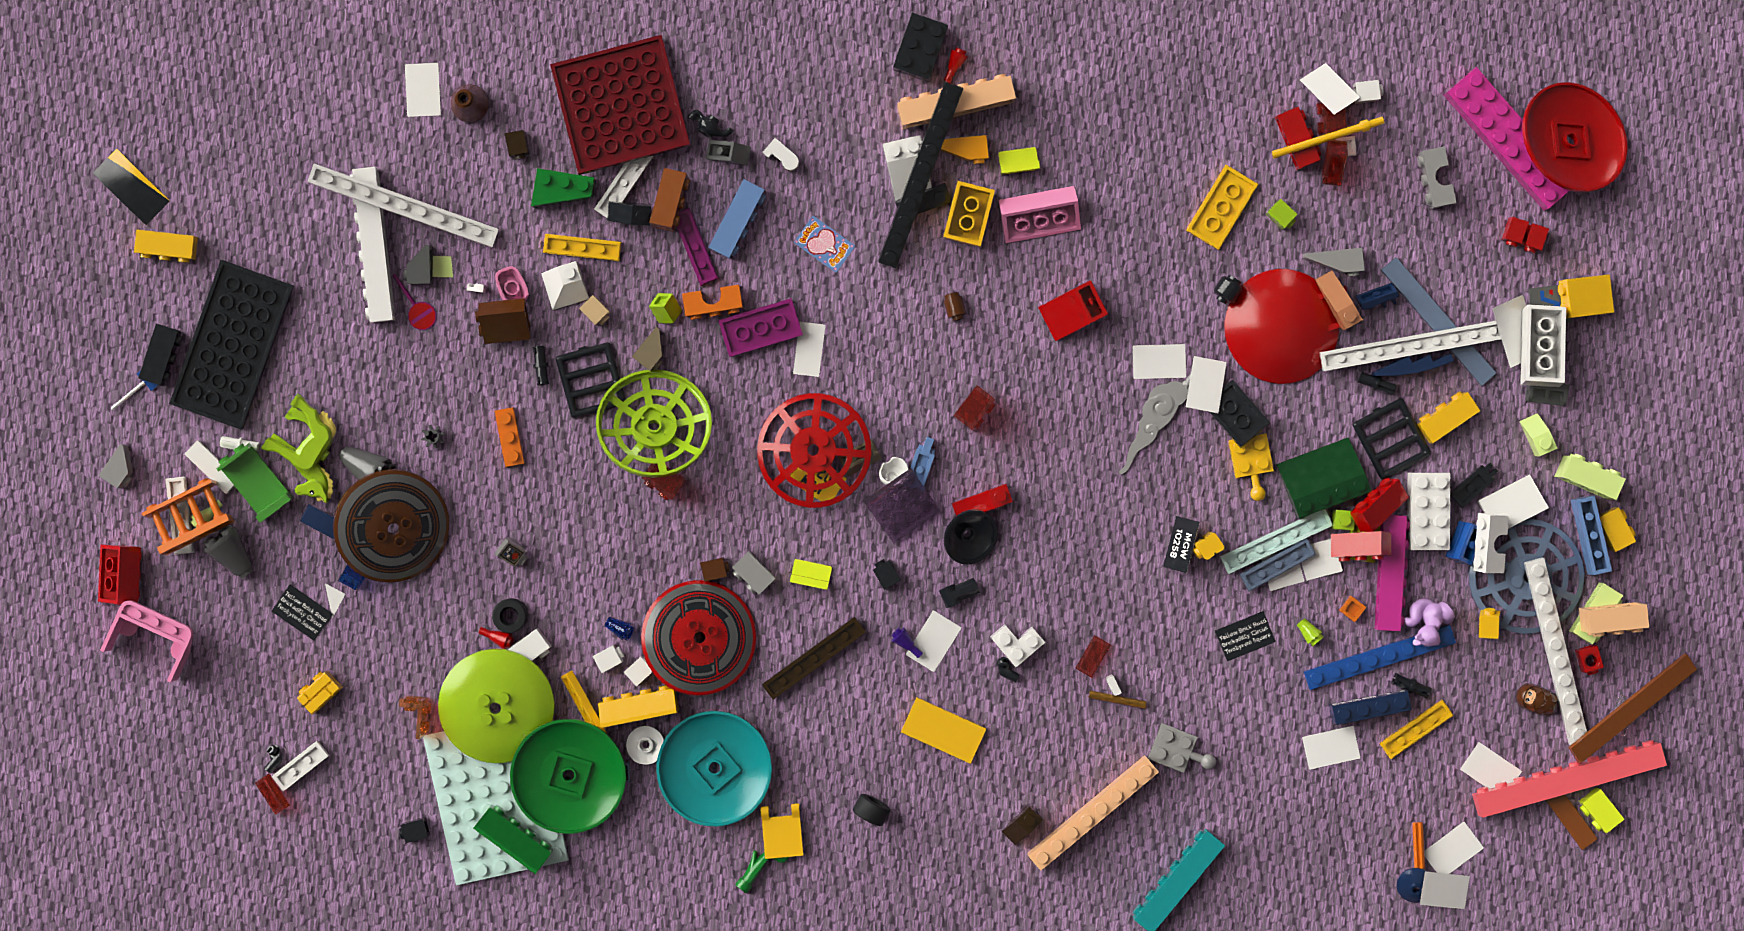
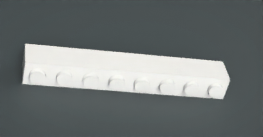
(374, 253)

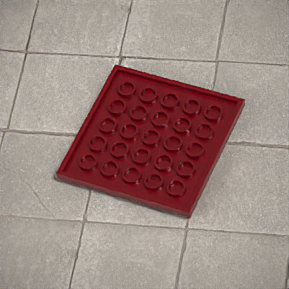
(620, 105)

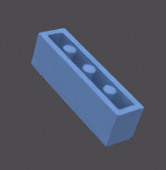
(737, 218)
(1591, 535)

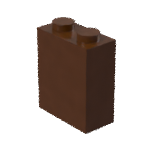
(503, 321)

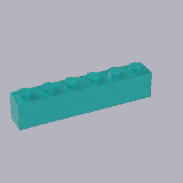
(1178, 880)

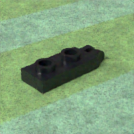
(1473, 485)

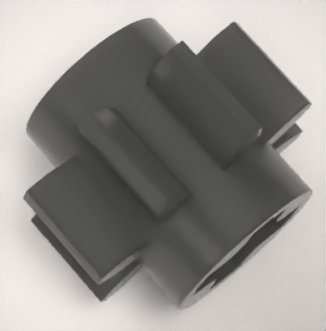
(428, 433)

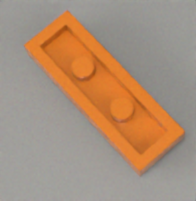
(509, 437)

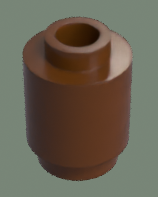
(954, 306)

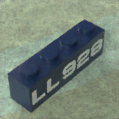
(1370, 707)

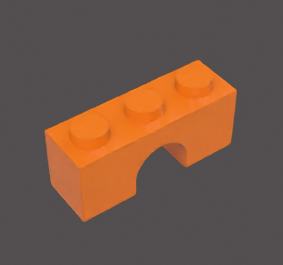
(729, 301)

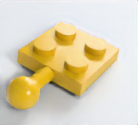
(1252, 460)

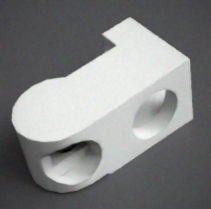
(783, 154)

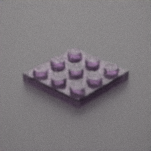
(902, 505)

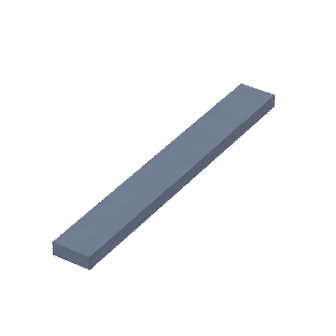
(1436, 318)

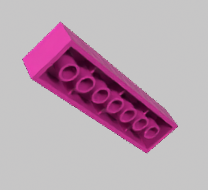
(1502, 132)

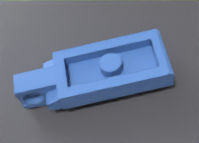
(923, 460)

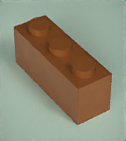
(669, 200)

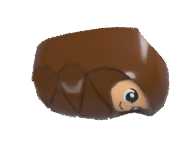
(1536, 699)

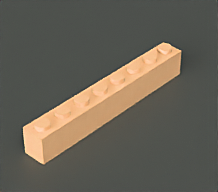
(1092, 812)

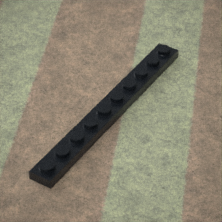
(920, 174)

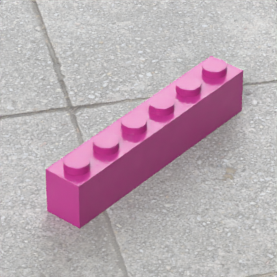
(1391, 576)

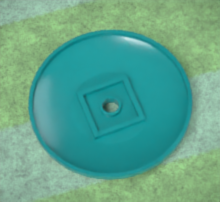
(710, 796)

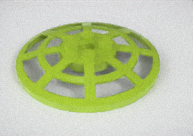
(653, 414)

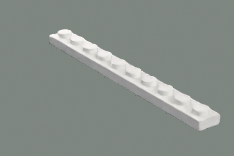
(402, 205)
(1409, 345)
(1555, 649)

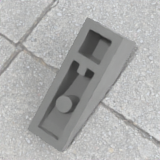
(1342, 261)

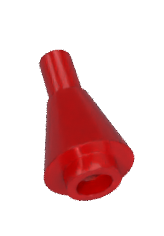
(956, 59)
(502, 639)

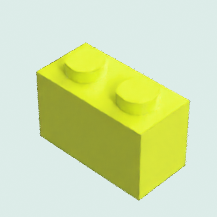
(1601, 810)

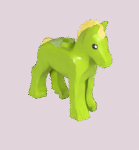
(310, 451)

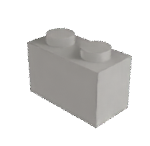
(753, 573)

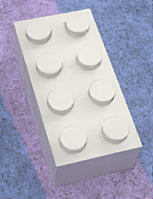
(1543, 345)
(1428, 511)

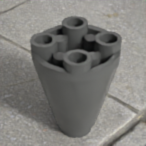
(363, 462)
(229, 551)

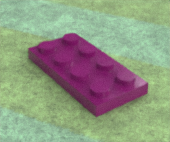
(760, 327)

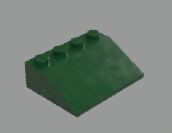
(1323, 478)

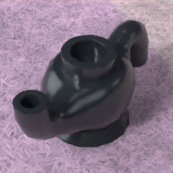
(709, 125)

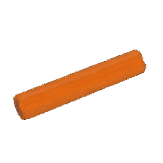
(1418, 844)

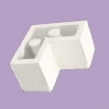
(1017, 648)

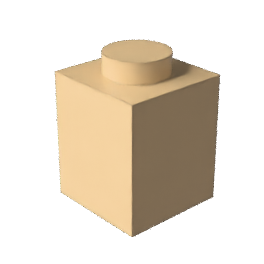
(595, 310)

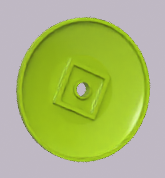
(494, 678)

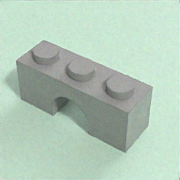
(1437, 194)

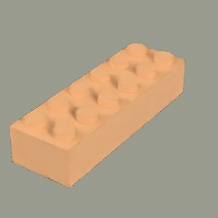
(974, 98)

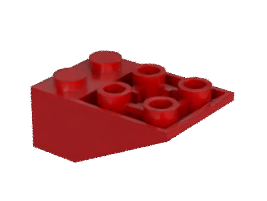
(1073, 310)

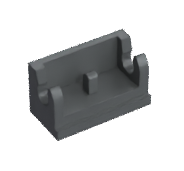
(1547, 395)

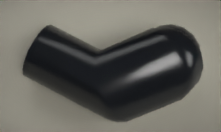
(1005, 671)

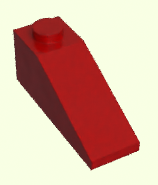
(985, 500)

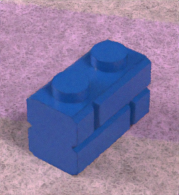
(1463, 543)

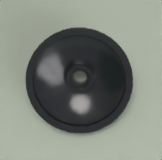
(978, 540)

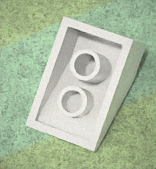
(900, 159)

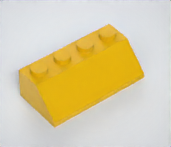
(638, 706)

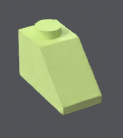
(1538, 435)

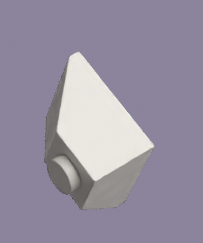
(565, 285)

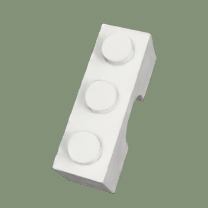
(1488, 529)

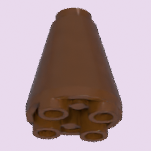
(474, 108)

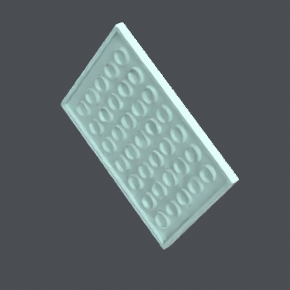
(463, 795)

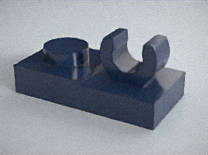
(1377, 296)

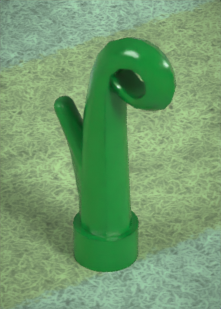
(753, 870)

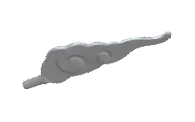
(1156, 414)

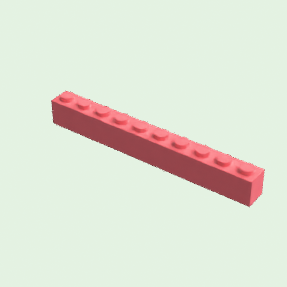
(1569, 779)

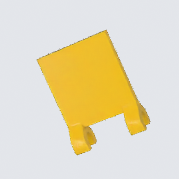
(782, 833)

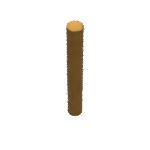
(1117, 699)

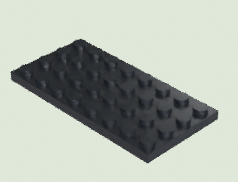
(231, 344)

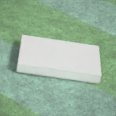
(1518, 501)

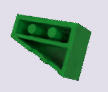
(561, 187)

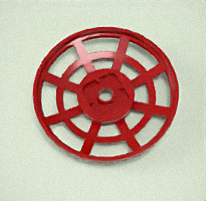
(823, 459)

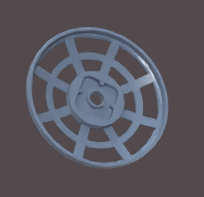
(1514, 576)

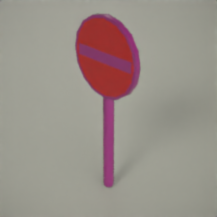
(421, 314)

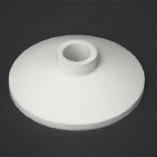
(637, 751)

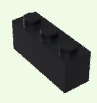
(160, 355)

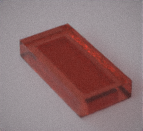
(1092, 656)
(272, 794)

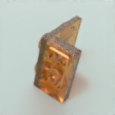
(412, 703)

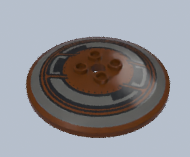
(384, 500)

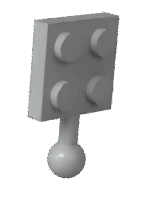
(1175, 747)

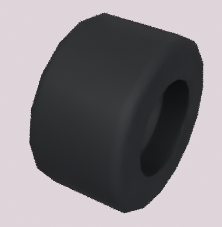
(499, 621)
(871, 810)

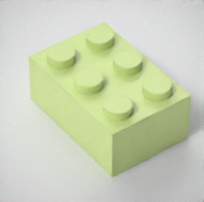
(1590, 476)

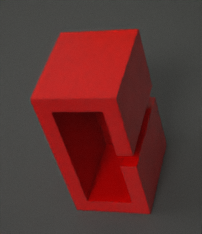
(1525, 235)

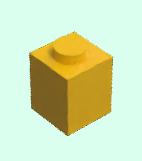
(1489, 623)

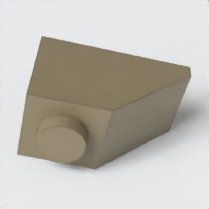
(650, 351)

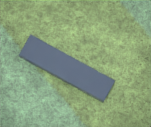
(1277, 564)

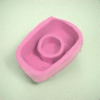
(511, 284)

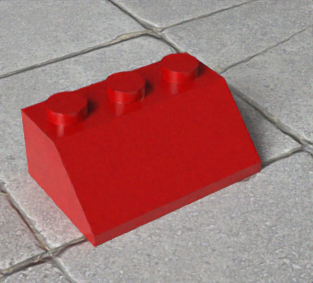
(119, 573)

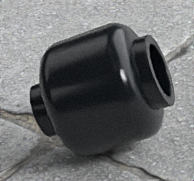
(1228, 289)

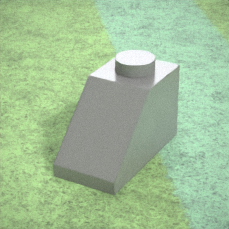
(118, 468)

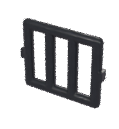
(565, 377)
(1366, 441)

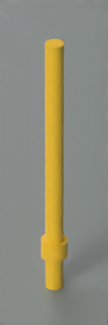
(1363, 126)

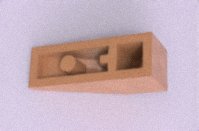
(1338, 300)

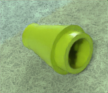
(1310, 632)

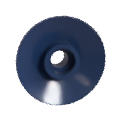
(1407, 881)

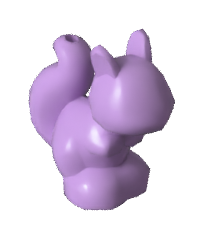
(1433, 617)

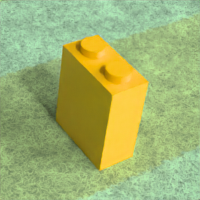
(1586, 296)

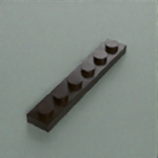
(813, 658)

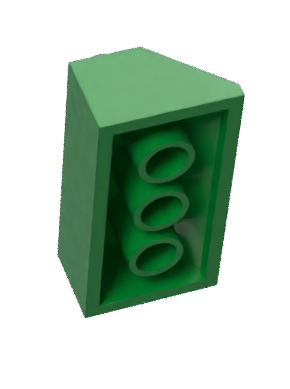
(513, 838)

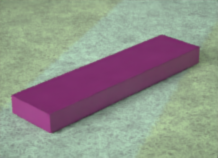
(696, 248)

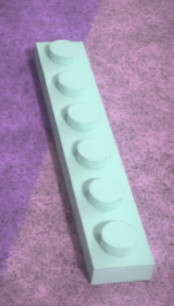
(1275, 541)

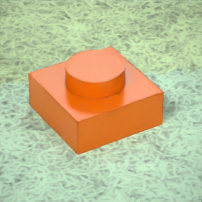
(1352, 608)

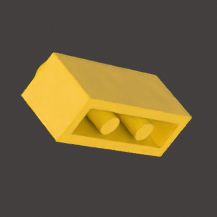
(165, 245)
(1447, 416)

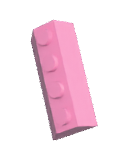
(1040, 214)

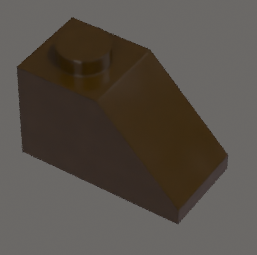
(1022, 824)

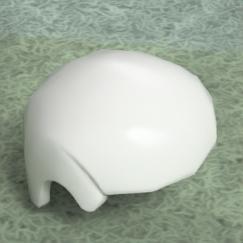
(892, 469)

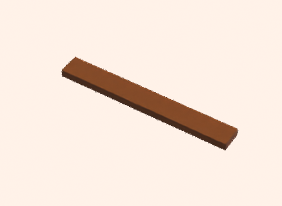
(1632, 708)

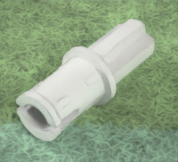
(232, 443)

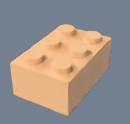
(1614, 618)

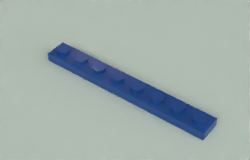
(1373, 659)

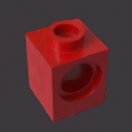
(1583, 653)

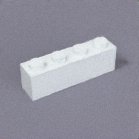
(532, 645)

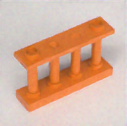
(203, 527)

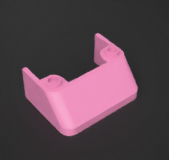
(134, 614)

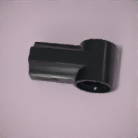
(956, 593)

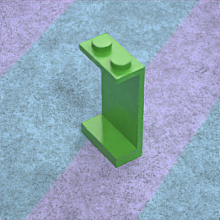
(255, 481)

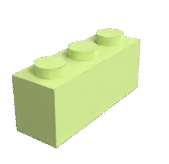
(1601, 596)

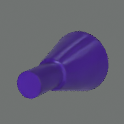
(903, 639)

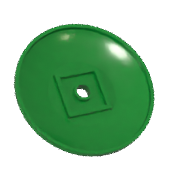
(564, 803)

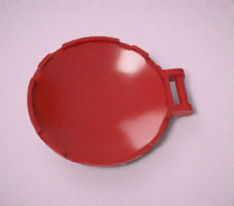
(1280, 326)

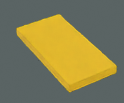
(1222, 207)
(943, 730)

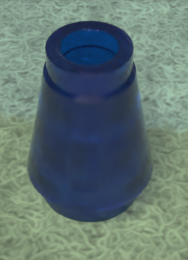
(620, 628)

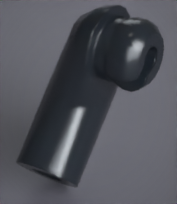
(275, 758)

